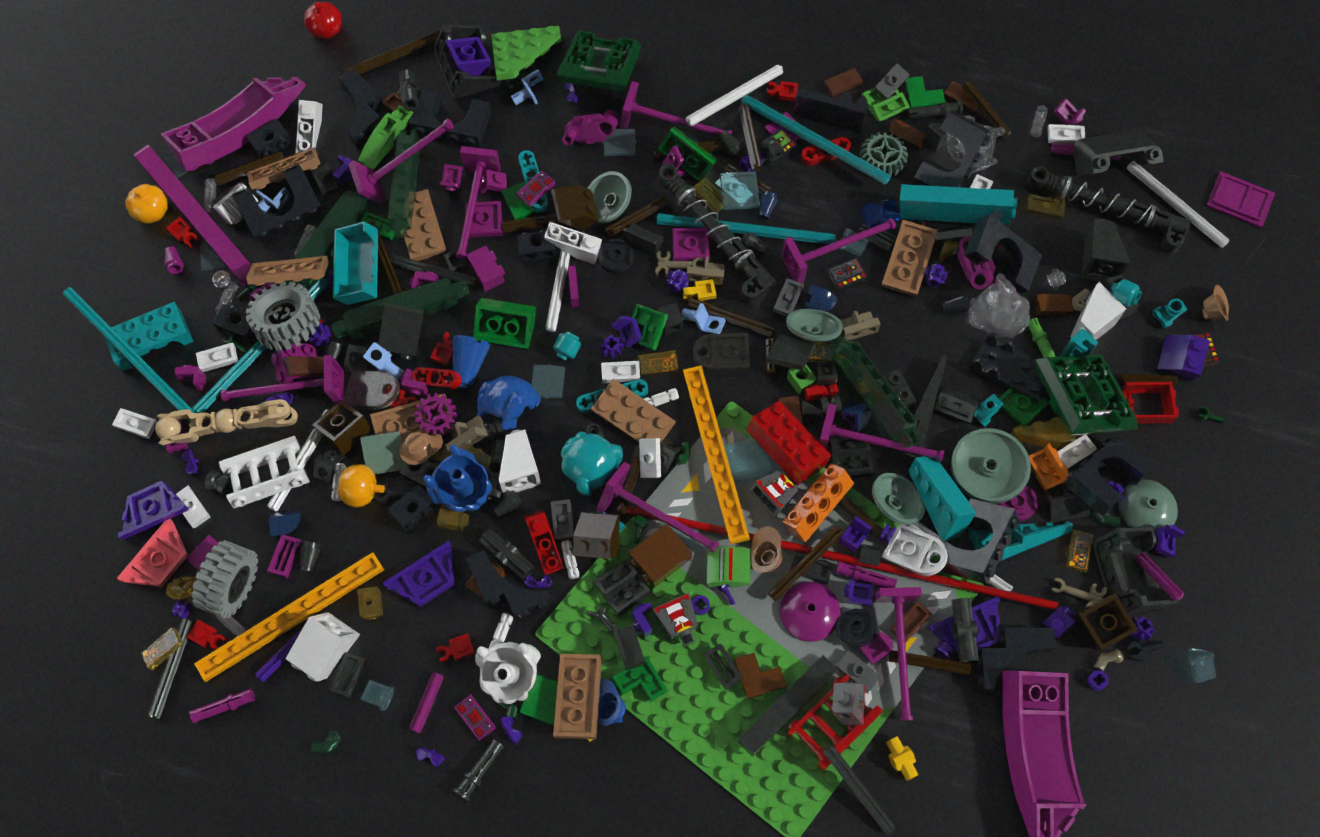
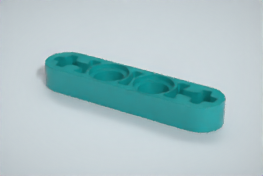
(532, 167)
(588, 397)

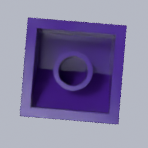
(470, 55)
(1183, 356)

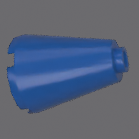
(468, 358)

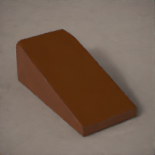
(906, 133)
(1052, 304)

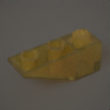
(1044, 433)

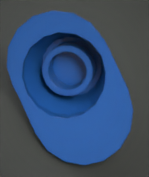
(611, 705)

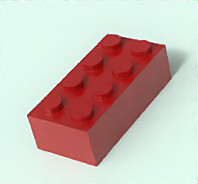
(788, 442)

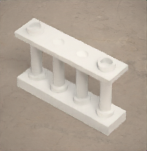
(256, 458)

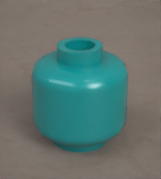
(1126, 292)
(567, 345)

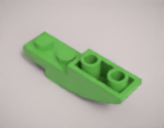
(383, 136)

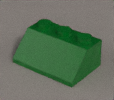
(695, 159)
(504, 323)

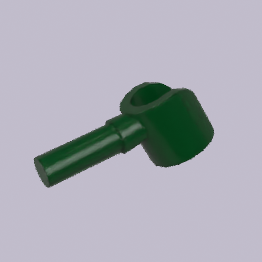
(250, 287)
(233, 340)
(1206, 411)
(640, 522)
(512, 710)

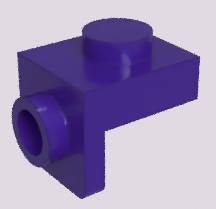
(628, 330)
(855, 534)
(1166, 539)
(858, 593)
(1061, 620)
(641, 624)

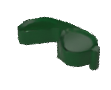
(682, 458)

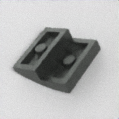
(852, 456)
(622, 587)

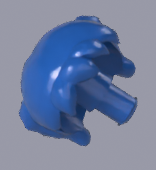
(506, 399)
(459, 482)

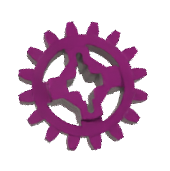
(442, 418)

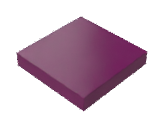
(486, 219)
(690, 244)

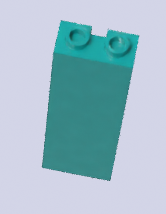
(956, 204)

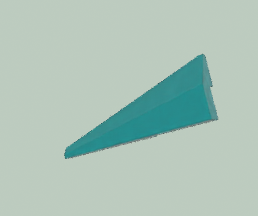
(1022, 538)

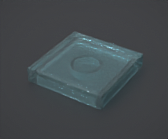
(739, 190)
(747, 460)

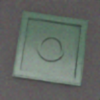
(382, 452)

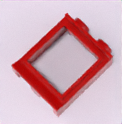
(1167, 397)

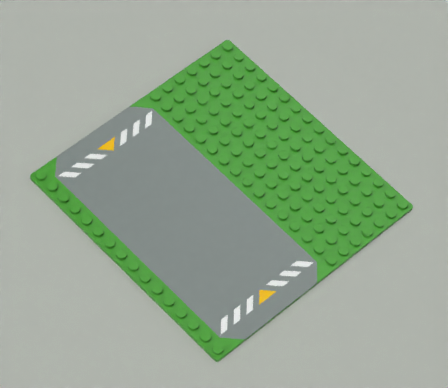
(697, 711)

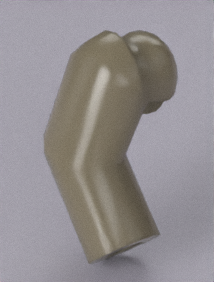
(1078, 301)
(1108, 656)

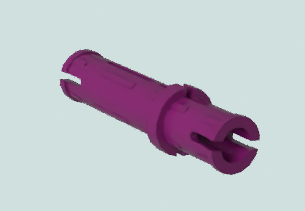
(870, 577)
(231, 702)

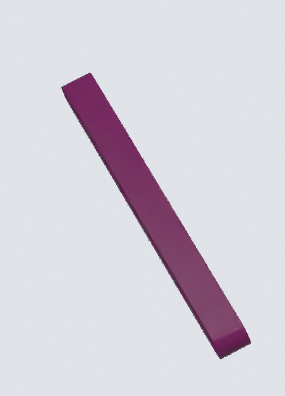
(194, 213)

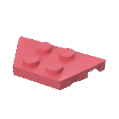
(157, 558)

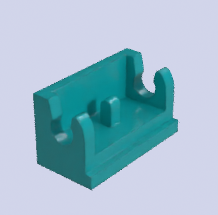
(1080, 345)

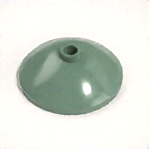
(610, 195)
(814, 325)
(898, 499)
(1137, 511)

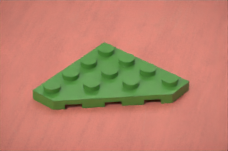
(520, 48)

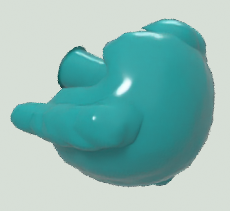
(590, 461)

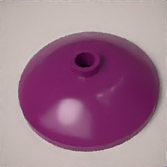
(806, 624)

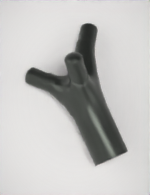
(603, 617)

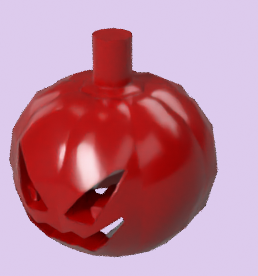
(323, 20)

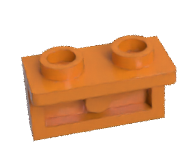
(1048, 468)

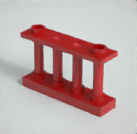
(838, 741)

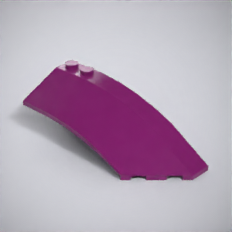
(228, 125)
(1041, 750)

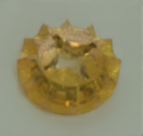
(174, 588)

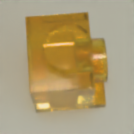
(451, 519)
(375, 609)

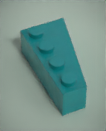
(942, 498)

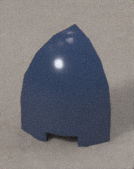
(820, 299)
(857, 415)
(283, 522)

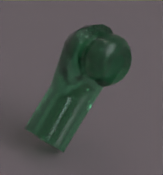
(1108, 519)
(328, 745)

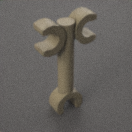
(665, 263)
(1093, 596)

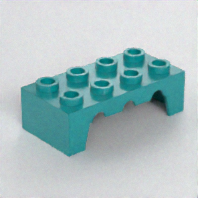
(355, 263)
(150, 332)

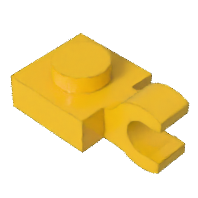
(702, 289)

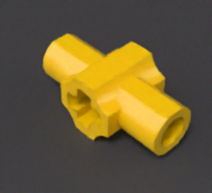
(902, 758)

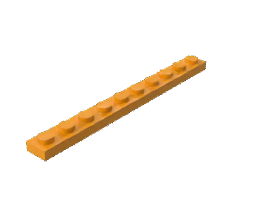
(716, 455)
(288, 617)

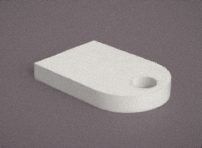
(914, 551)

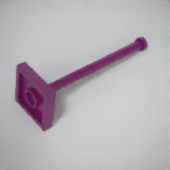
(631, 107)
(476, 161)
(368, 180)
(796, 262)
(332, 382)
(831, 430)
(615, 488)
(898, 597)

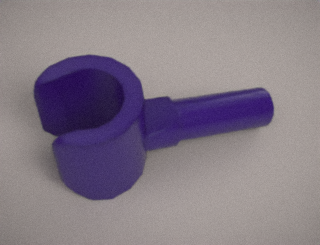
(723, 588)

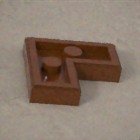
(757, 682)

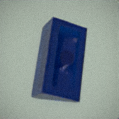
(880, 212)

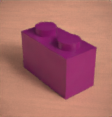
(485, 268)

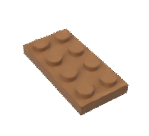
(273, 172)
(425, 236)
(909, 258)
(287, 270)
(631, 413)
(403, 419)
(577, 696)

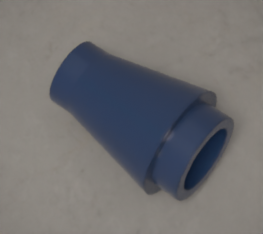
(767, 204)

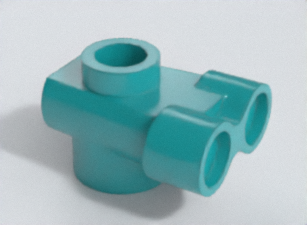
(1167, 314)
(984, 414)

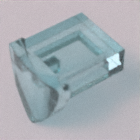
(857, 247)
(1201, 665)
(378, 694)

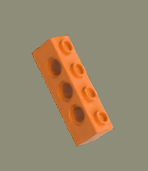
(818, 502)

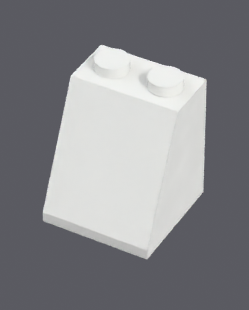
(1099, 314)
(518, 464)
(321, 646)

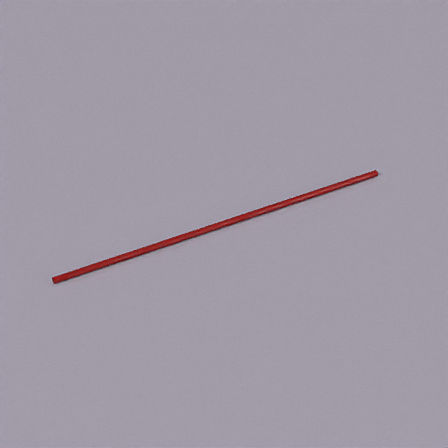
(882, 566)

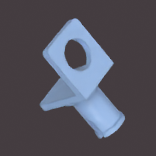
(526, 92)
(266, 202)
(703, 319)
(385, 361)

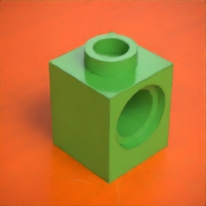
(801, 385)

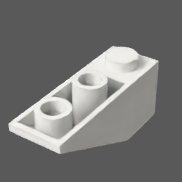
(308, 124)
(574, 242)

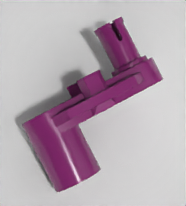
(591, 128)
(972, 270)

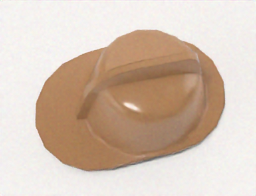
(1216, 305)
(420, 446)
(766, 550)

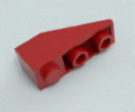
(544, 542)

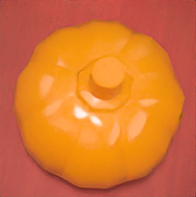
(146, 203)
(358, 485)

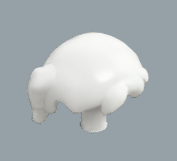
(507, 670)

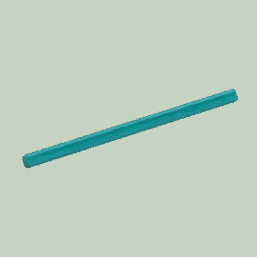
(816, 139)
(758, 230)
(126, 350)
(245, 361)

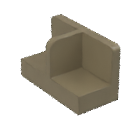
(709, 271)
(859, 325)
(468, 433)

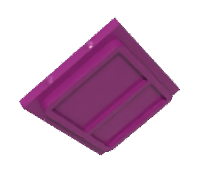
(1240, 199)

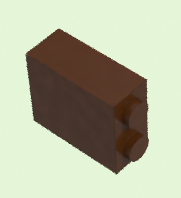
(659, 555)

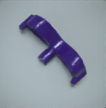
(572, 96)
(287, 397)
(191, 466)
(530, 582)
(513, 735)
(435, 758)

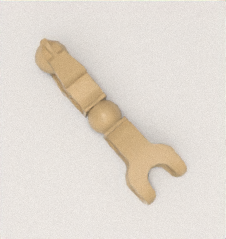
(225, 420)

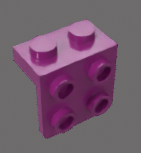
(279, 357)

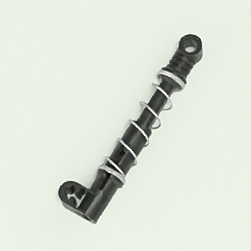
(1149, 216)
(742, 257)

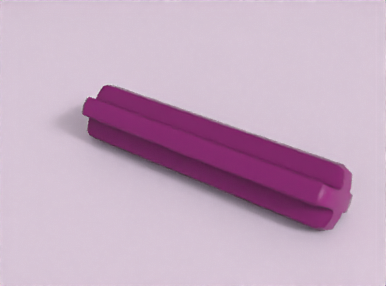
(1160, 577)
(426, 702)

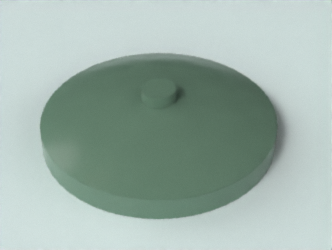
(990, 465)

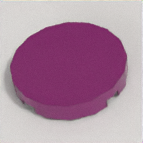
(1024, 504)

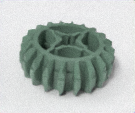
(893, 149)

